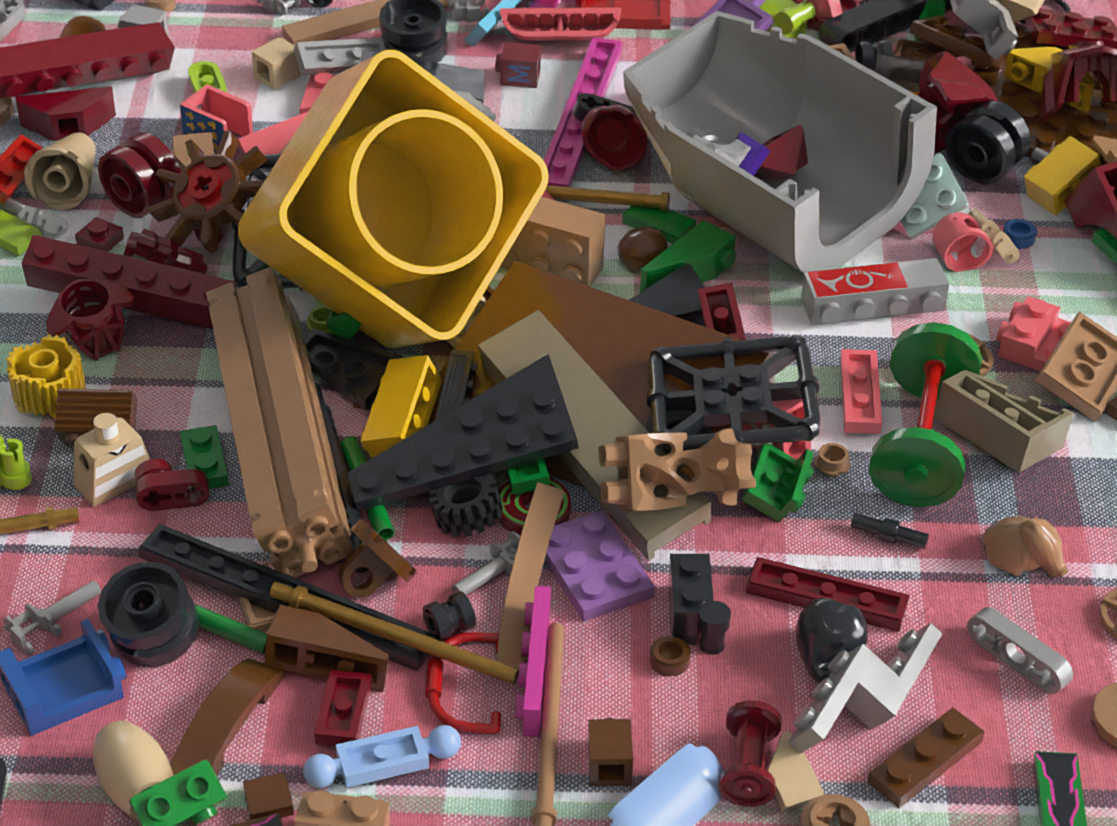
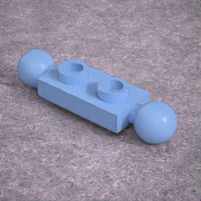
(381, 756)

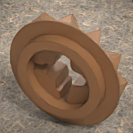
(824, 808)

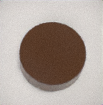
(670, 656)

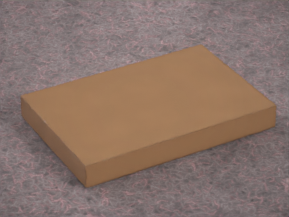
(1083, 367)

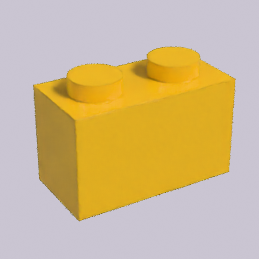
(1060, 173)

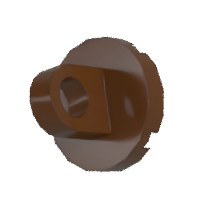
(376, 556)

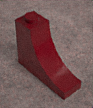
(1095, 199)

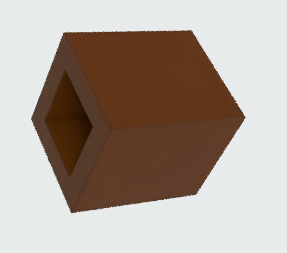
(610, 752)

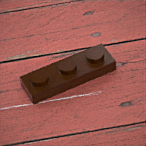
(925, 757)

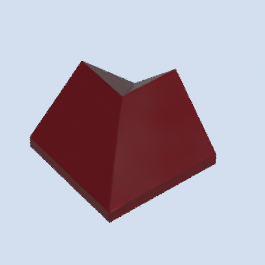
(785, 156)

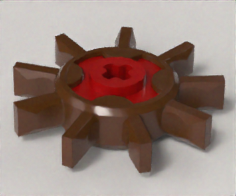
(208, 191)

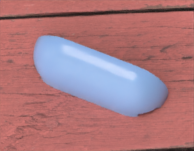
(674, 793)

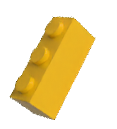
(402, 403)

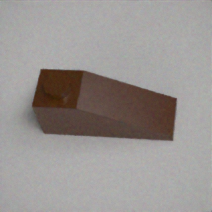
(315, 645)

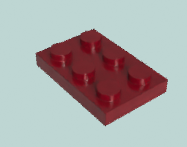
(1070, 28)

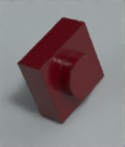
(99, 235)

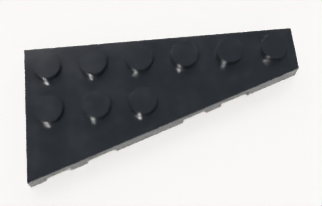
(493, 432)

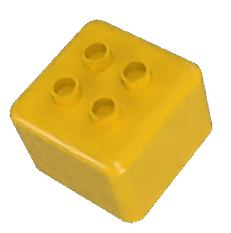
(394, 202)

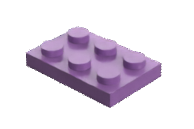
(596, 566)

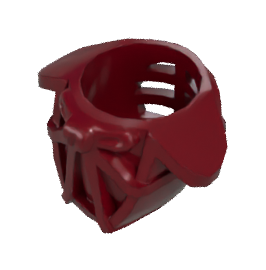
(92, 328)

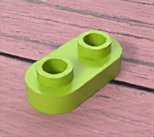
(205, 73)

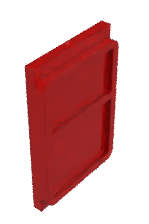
(635, 13)

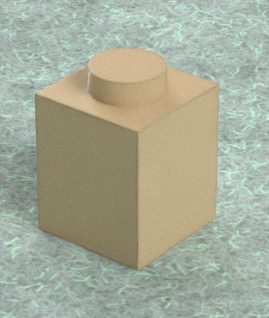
(275, 63)

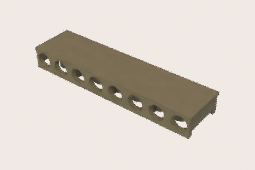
(597, 421)

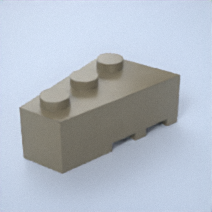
(999, 422)

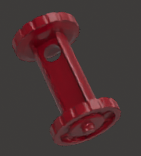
(747, 780)

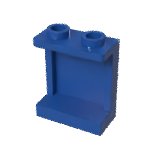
(63, 680)

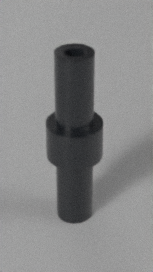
(889, 530)

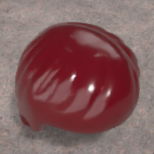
(614, 137)

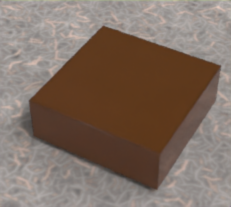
(268, 796)

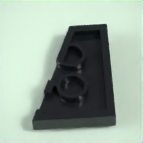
(348, 365)

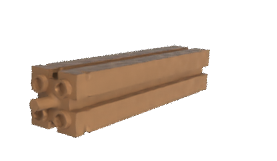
(278, 426)

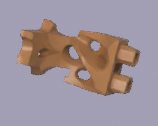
(716, 467)

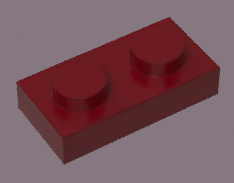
(342, 708)

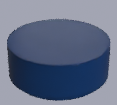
(1021, 233)

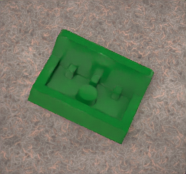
(778, 481)
(180, 798)

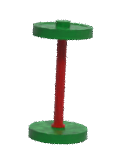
(917, 462)

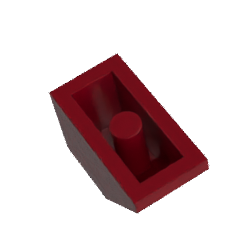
(721, 310)

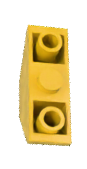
(1029, 65)

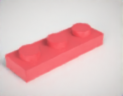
(860, 391)

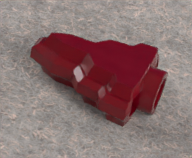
(160, 250)

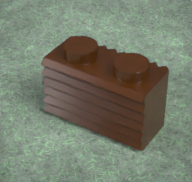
(80, 406)

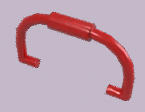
(434, 687)

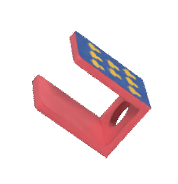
(217, 114)

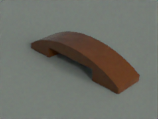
(225, 713)

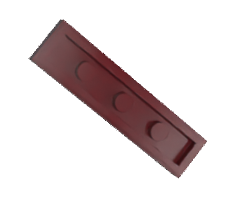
(801, 586)

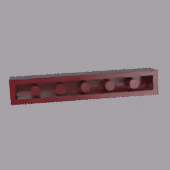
(84, 59)
(156, 287)

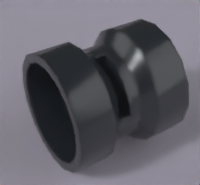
(867, 53)
(449, 616)

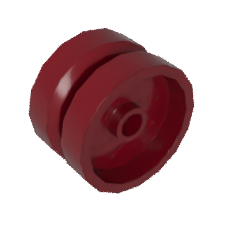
(130, 173)

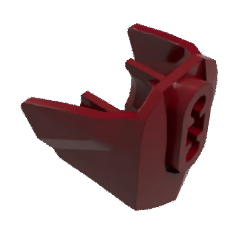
(1067, 70)
(952, 90)

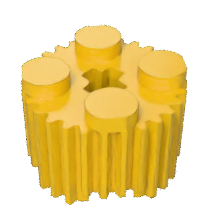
(41, 371)

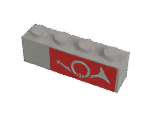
(874, 291)

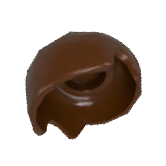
(640, 247)

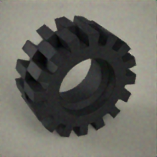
(481, 505)

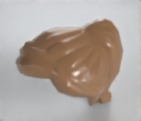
(1024, 545)

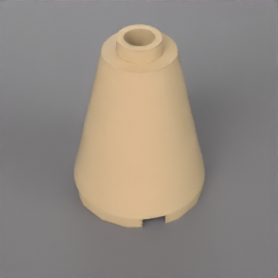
(62, 171)

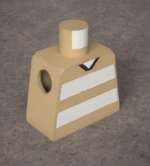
(107, 459)

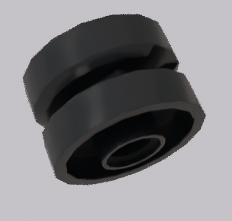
(415, 28)
(988, 142)
(149, 614)

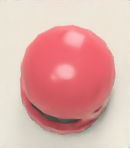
(958, 234)

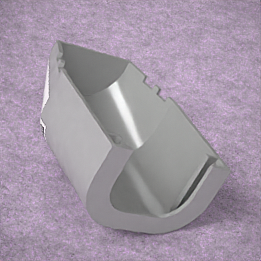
(862, 137)

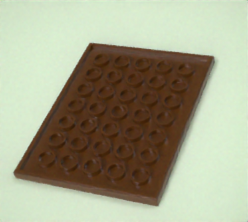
(603, 329)

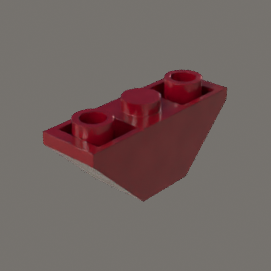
(66, 112)

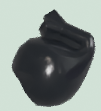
(826, 630)

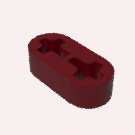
(172, 489)

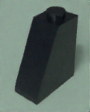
(675, 295)

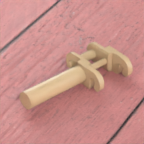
(999, 239)

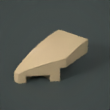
(793, 776)

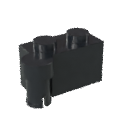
(694, 605)

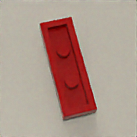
(12, 166)

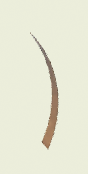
(527, 571)

